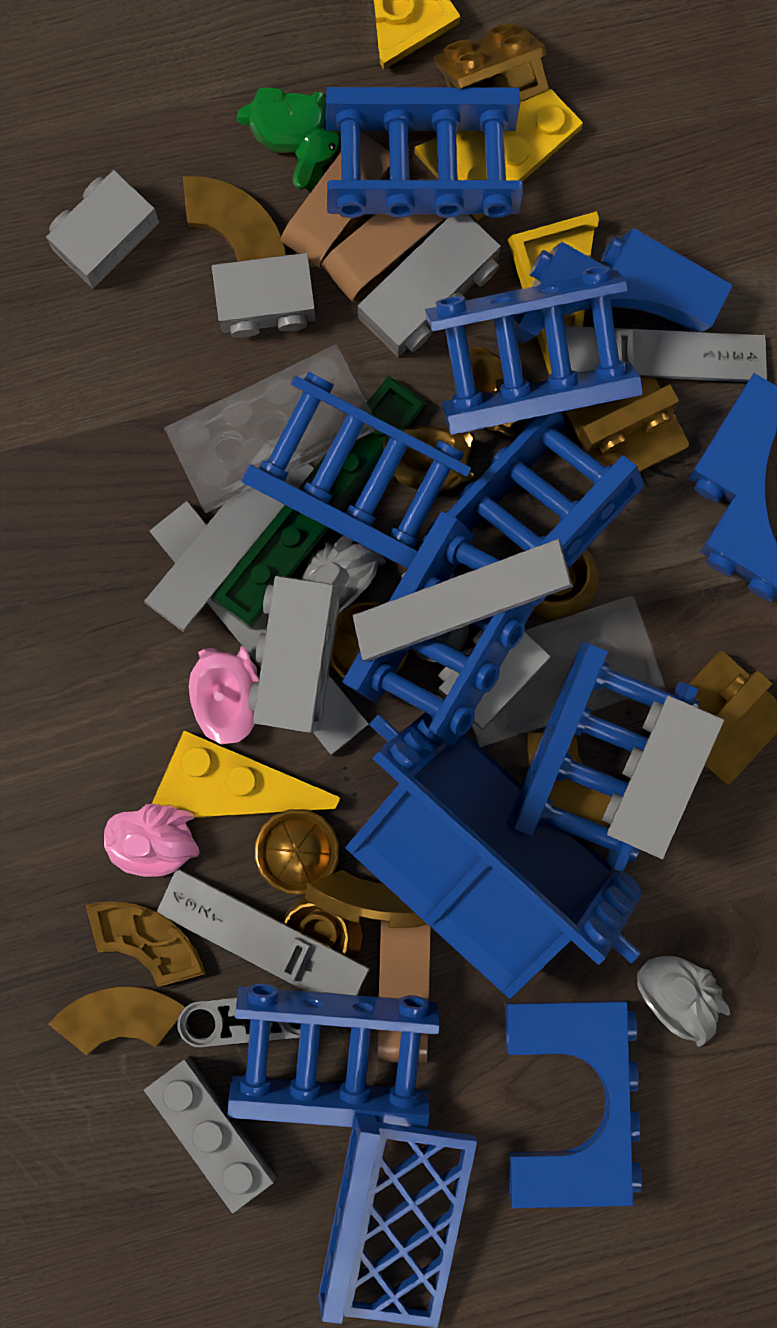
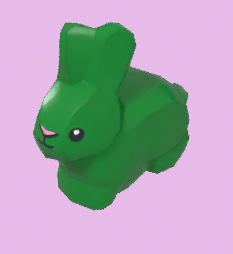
(295, 125)

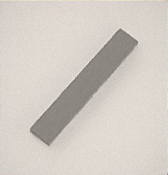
(340, 717)

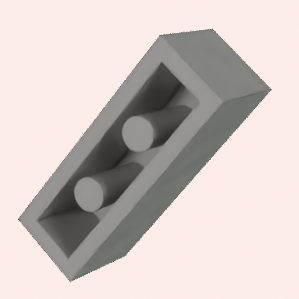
(438, 269)
(295, 653)
(662, 775)
(209, 1136)

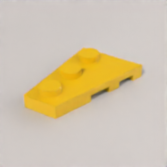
(541, 130)

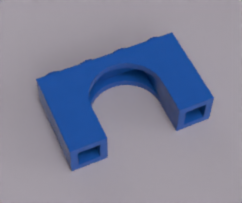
(601, 1167)

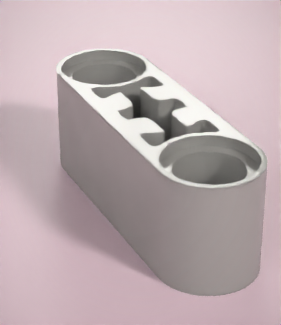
(239, 1032)

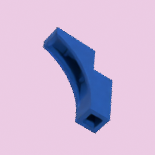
(655, 277)
(736, 472)

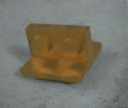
(501, 60)
(634, 427)
(746, 710)

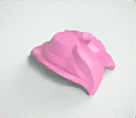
(221, 693)
(150, 840)

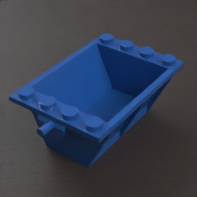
(476, 879)

